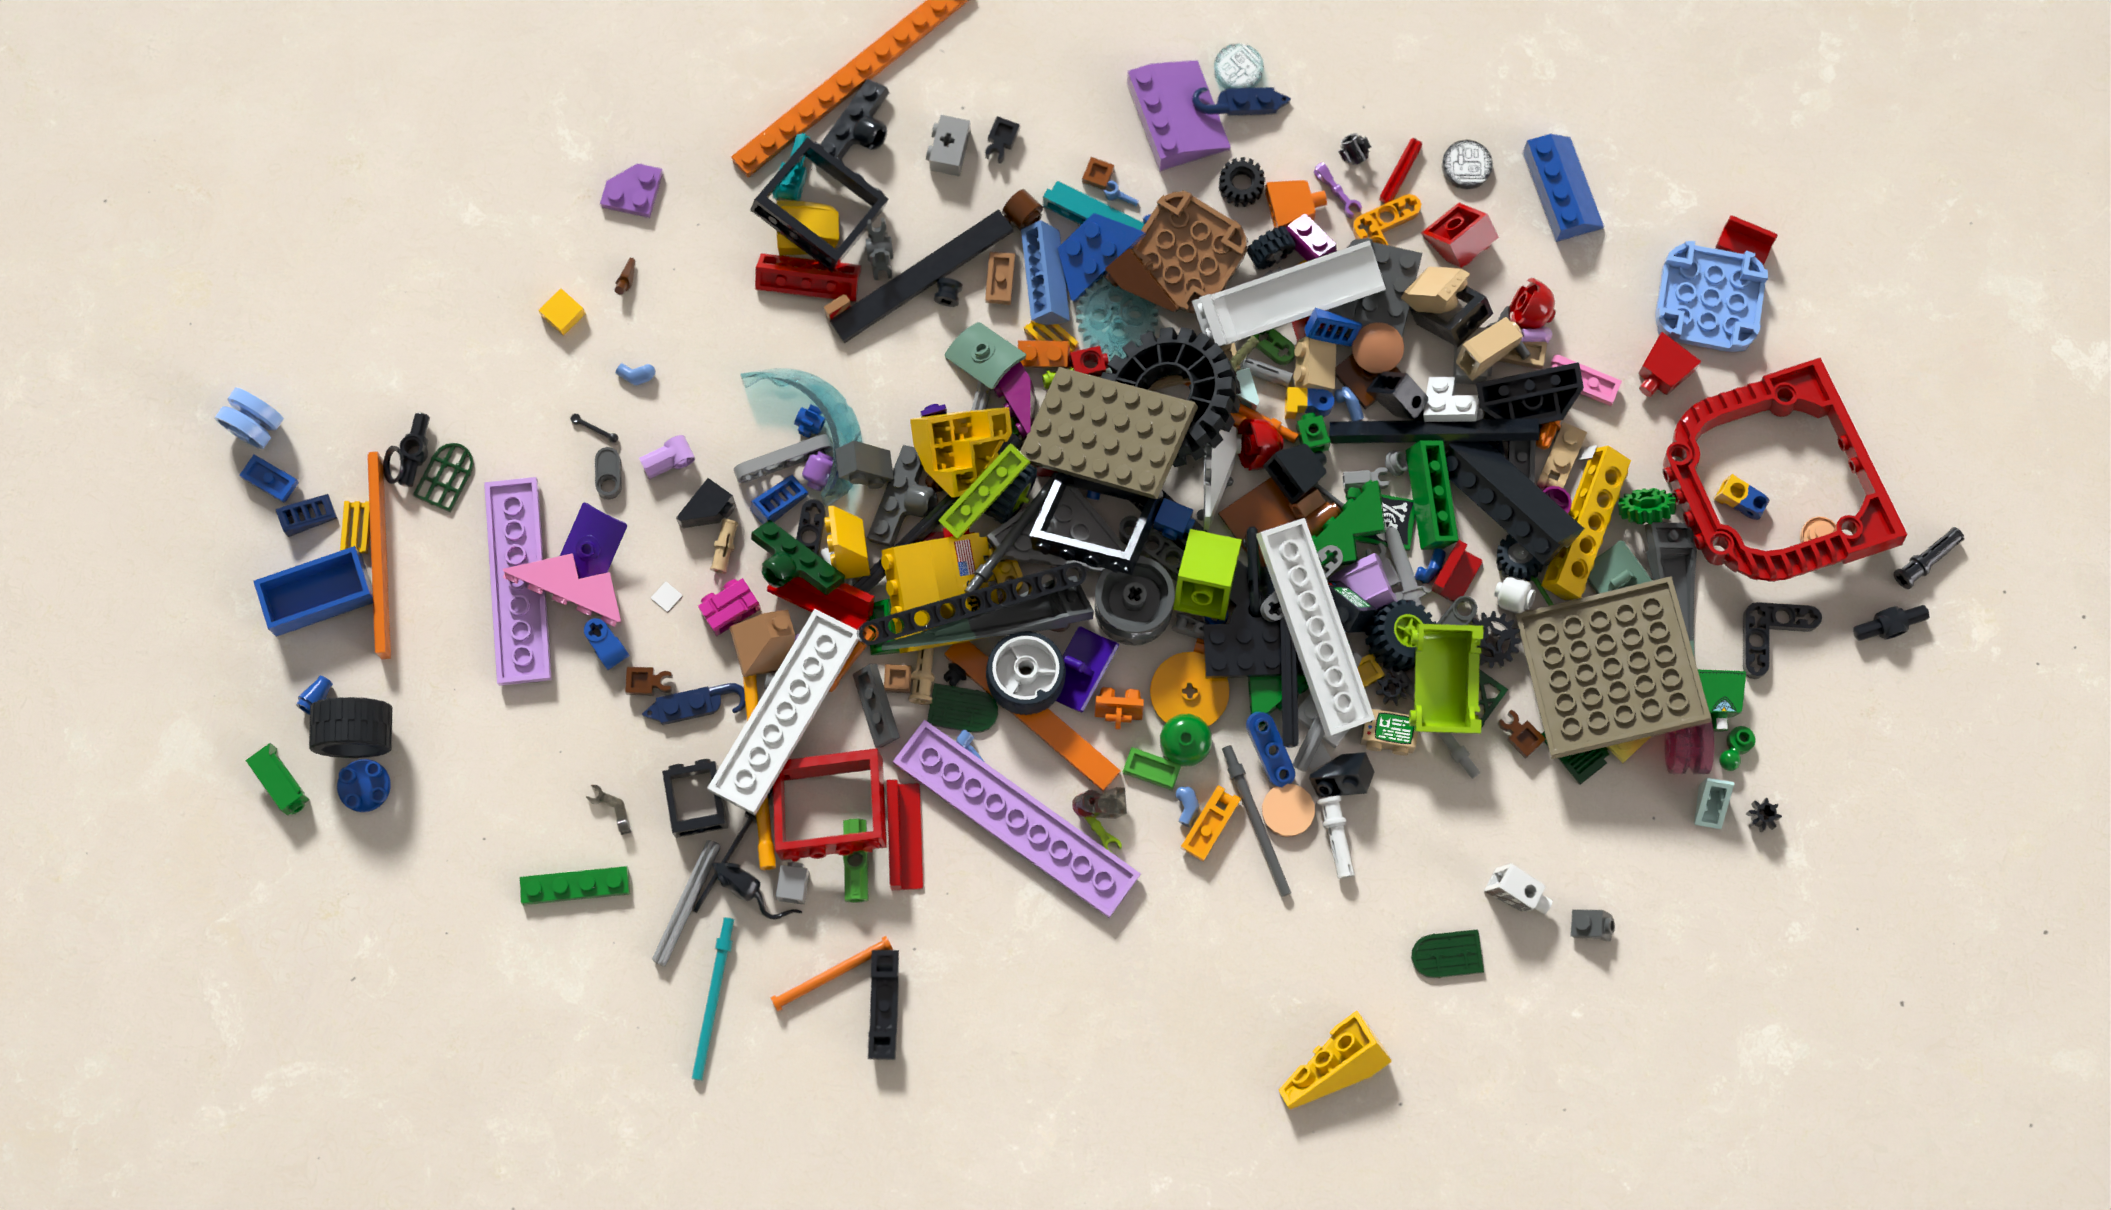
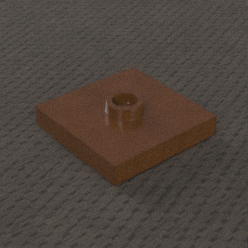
(1357, 379)

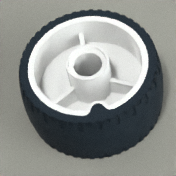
(1025, 692)

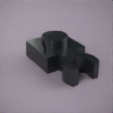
(1002, 136)

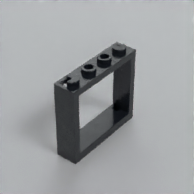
(799, 233)
(1085, 552)

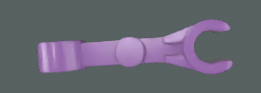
(1323, 174)

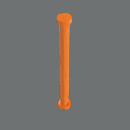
(829, 974)

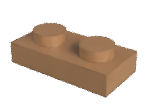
(1000, 278)

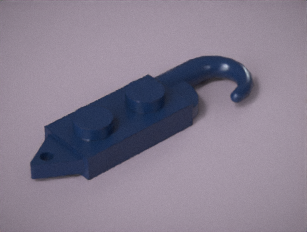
(1242, 101)
(693, 703)

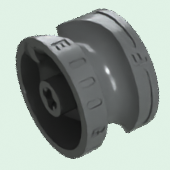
(1132, 620)

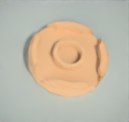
(1288, 810)

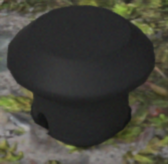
(954, 674)

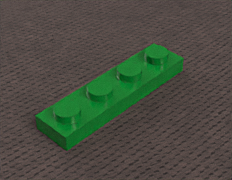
(574, 885)

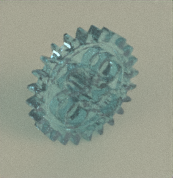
(1099, 303)

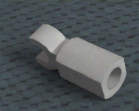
(1359, 478)
(1388, 568)

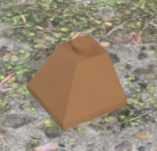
(763, 642)

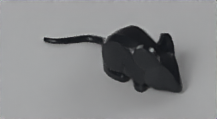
(744, 886)

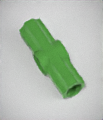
(855, 877)

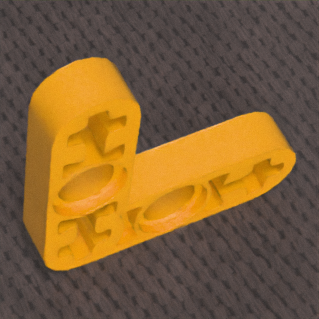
(1377, 226)

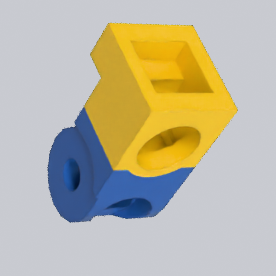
(1308, 401)
(1742, 497)

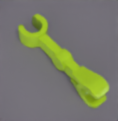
(1104, 836)

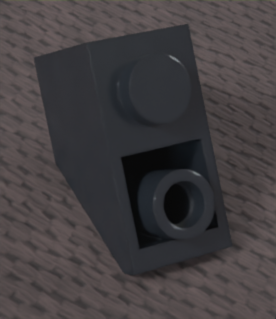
(1343, 776)

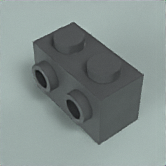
(864, 464)

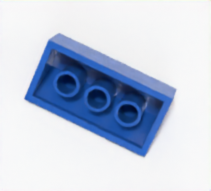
(1562, 186)

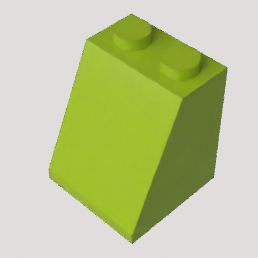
(1207, 574)

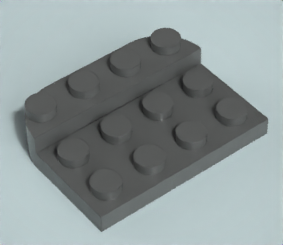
(1398, 270)

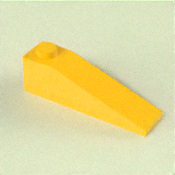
(1345, 1059)

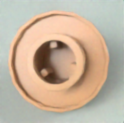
(1816, 528)

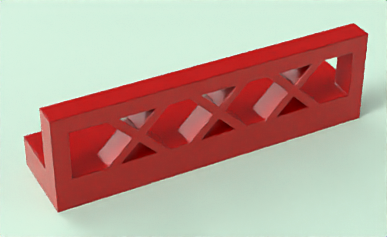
(806, 277)

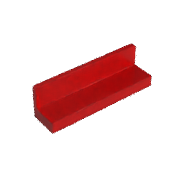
(843, 604)
(904, 836)

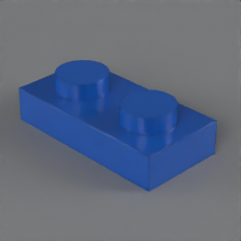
(269, 478)

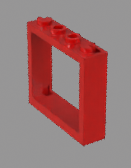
(823, 766)

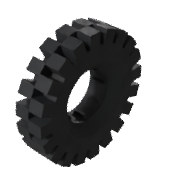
(1191, 357)

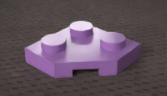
(633, 190)

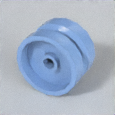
(249, 418)

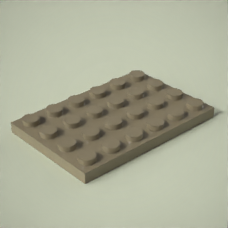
(1108, 432)

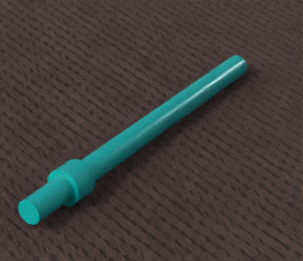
(723, 946)

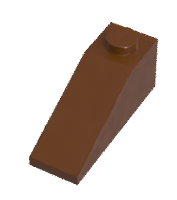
(1133, 276)

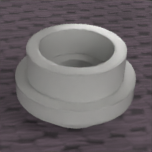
(1396, 462)

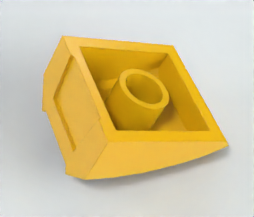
(818, 217)

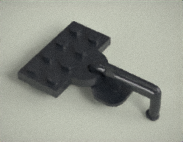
(1249, 643)

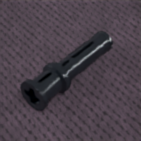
(1921, 564)

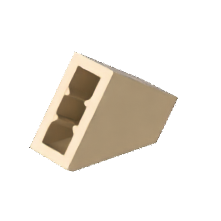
(1488, 347)

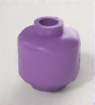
(817, 470)

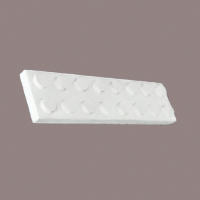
(1315, 627)
(784, 712)

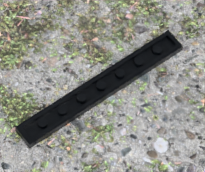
(921, 276)
(1420, 430)

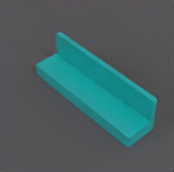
(1079, 206)

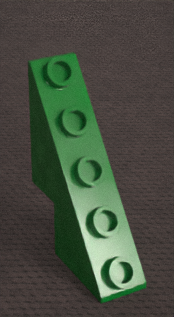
(1359, 518)
(1266, 693)

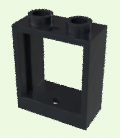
(1456, 329)
(694, 825)

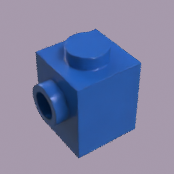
(1174, 520)

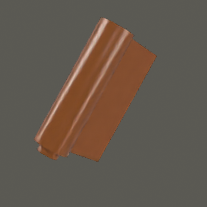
(1269, 508)

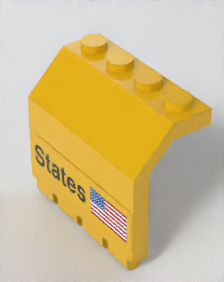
(931, 573)

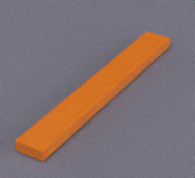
(379, 555)
(1043, 724)

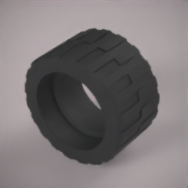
(350, 727)

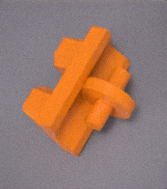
(1119, 709)

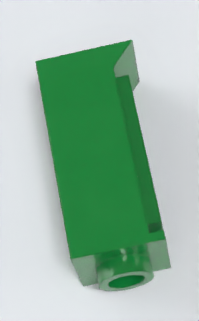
(277, 780)

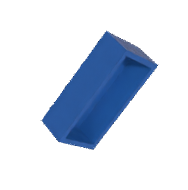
(314, 591)

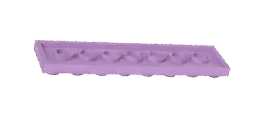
(518, 613)

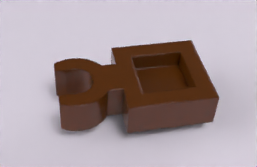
(642, 681)
(1524, 737)

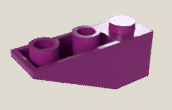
(1020, 397)

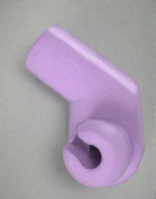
(1540, 334)

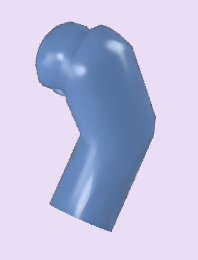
(636, 376)
(1190, 805)

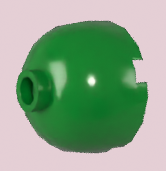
(1185, 740)

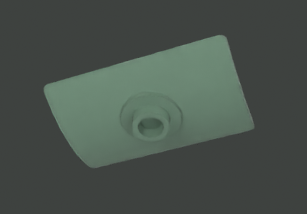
(984, 354)
(1616, 570)

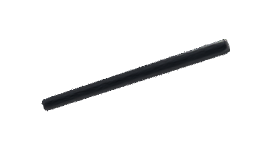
(921, 530)

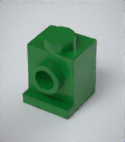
(1316, 441)

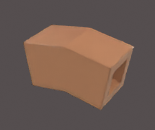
(1307, 503)

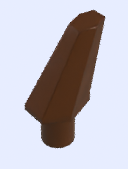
(625, 279)

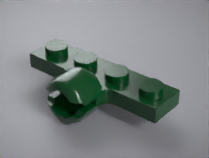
(793, 560)

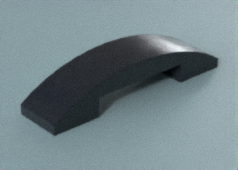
(884, 1005)

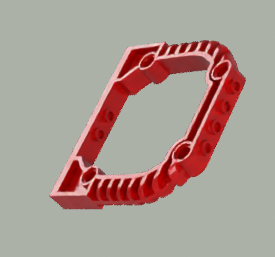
(1809, 391)

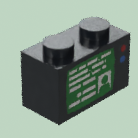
(1352, 609)

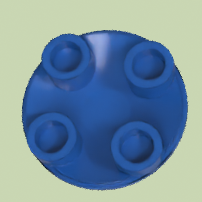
(363, 785)

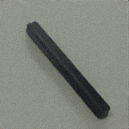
(1289, 688)

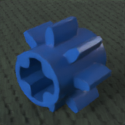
(809, 421)

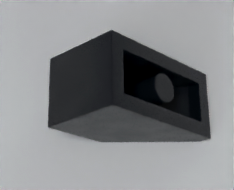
(707, 506)

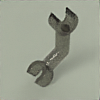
(619, 806)

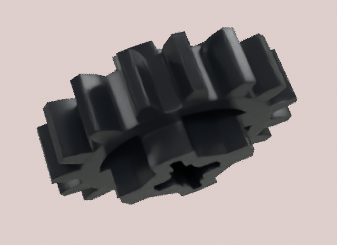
(1503, 635)

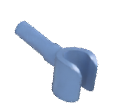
(1118, 194)
(965, 740)

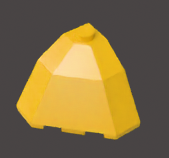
(960, 445)

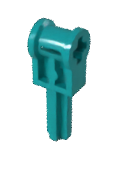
(793, 184)

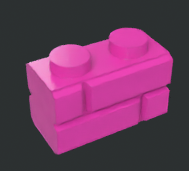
(728, 606)

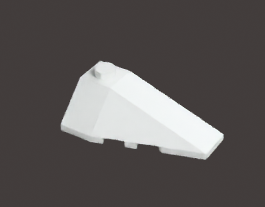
(1217, 470)

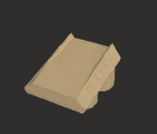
(1436, 289)

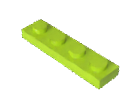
(984, 491)

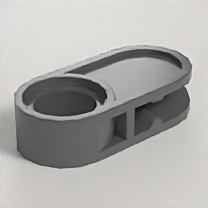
(608, 468)
(1452, 616)

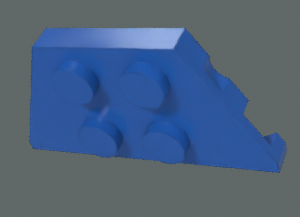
(1092, 249)

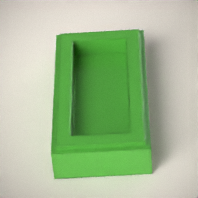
(1151, 768)

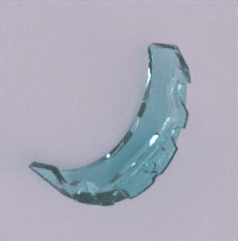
(833, 405)

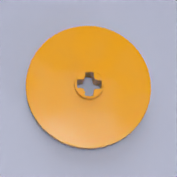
(1174, 677)

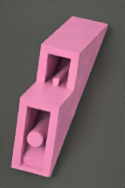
(561, 579)

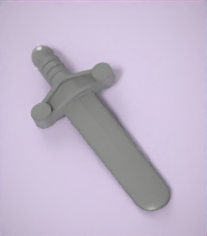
(1411, 590)

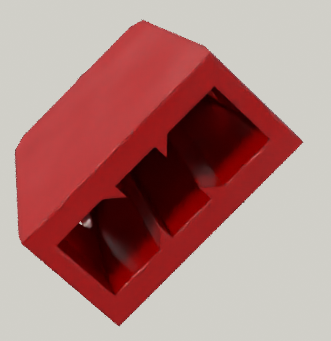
(1666, 366)

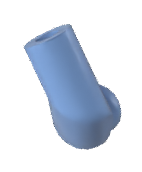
(1353, 405)

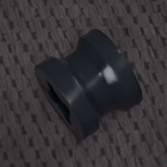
(948, 292)

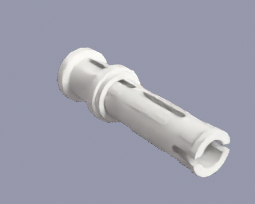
(1335, 823)

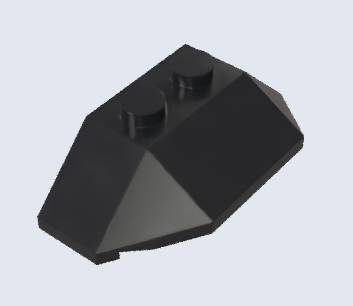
(1535, 394)

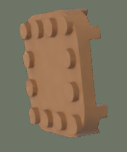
(1190, 248)

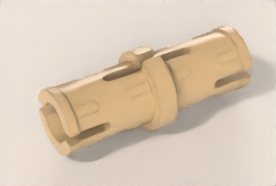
(724, 546)

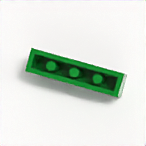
(1431, 495)

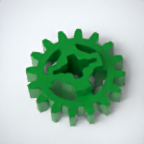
(1647, 506)

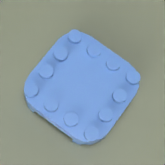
(1711, 297)

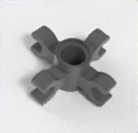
(879, 248)

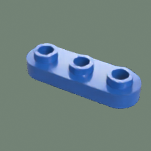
(1263, 741)

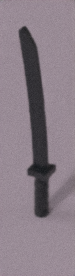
(751, 818)

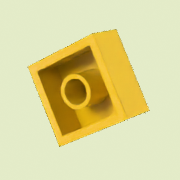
(562, 311)

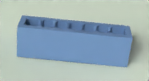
(1044, 274)

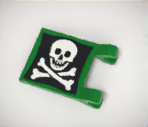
(1397, 514)

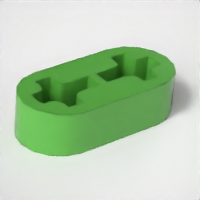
(1273, 352)

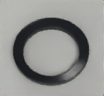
(386, 464)

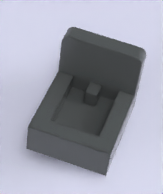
(1592, 924)

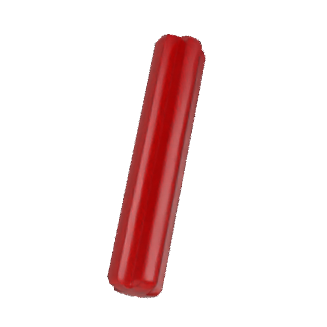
(1401, 170)

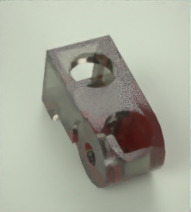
(1096, 805)

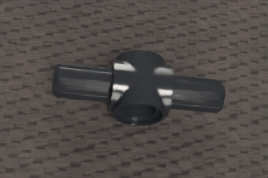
(414, 438)
(1891, 622)

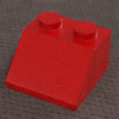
(1461, 234)

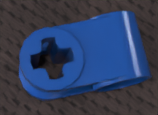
(606, 646)

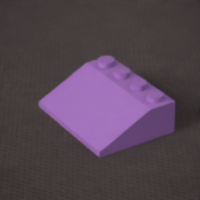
(1168, 116)

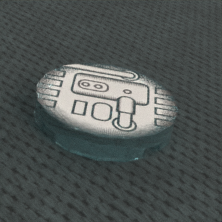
(1238, 67)

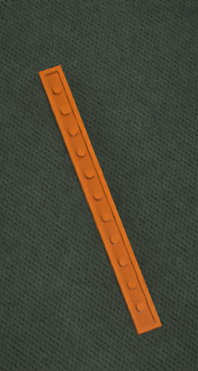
(843, 84)

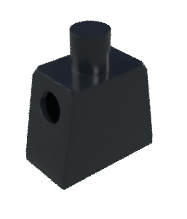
(1399, 395)
(1296, 470)

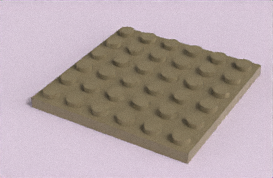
(1612, 668)

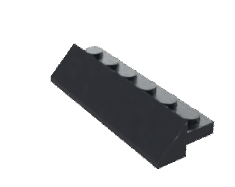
(1511, 499)

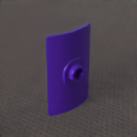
(593, 541)
(1085, 664)

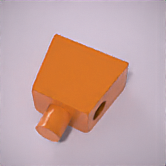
(1291, 200)

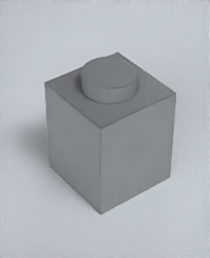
(792, 883)

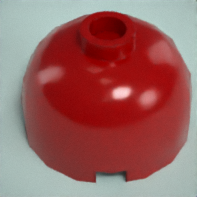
(1533, 305)
(1258, 443)

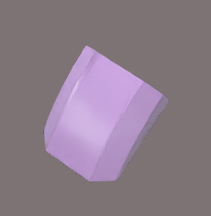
(1368, 581)

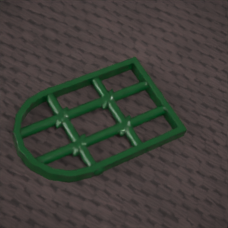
(447, 486)

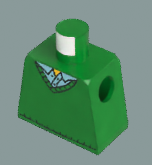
(1723, 695)

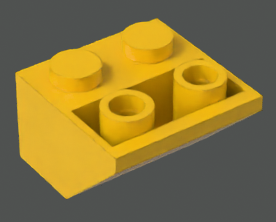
(847, 543)

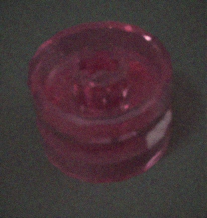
(1690, 749)

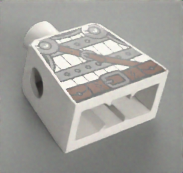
(1518, 889)

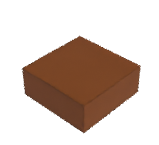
(1098, 173)

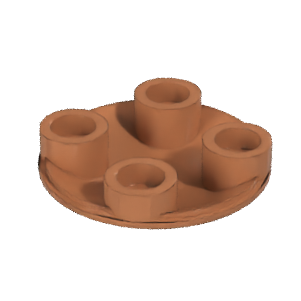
(1378, 348)

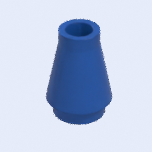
(315, 692)

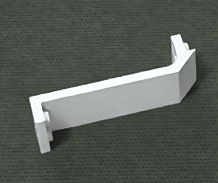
(1289, 294)

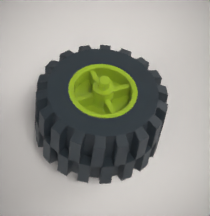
(1013, 496)
(1391, 634)

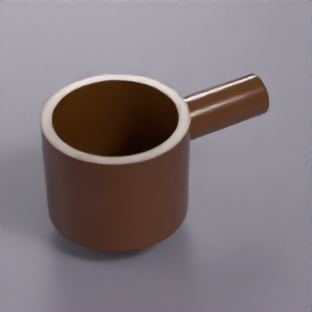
(1022, 209)

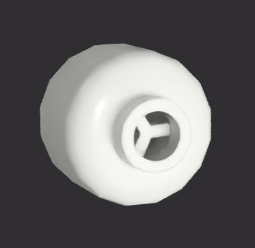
(1515, 594)

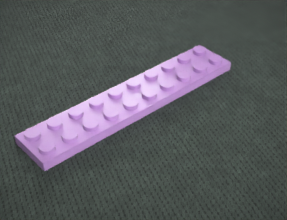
(1016, 818)

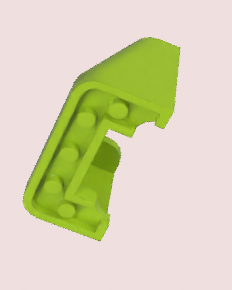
(1446, 678)

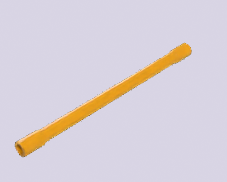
(765, 846)

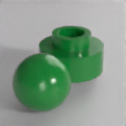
(1730, 759)

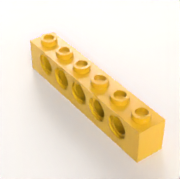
(1593, 510)

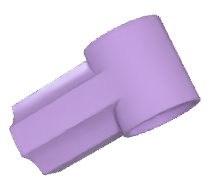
(674, 454)

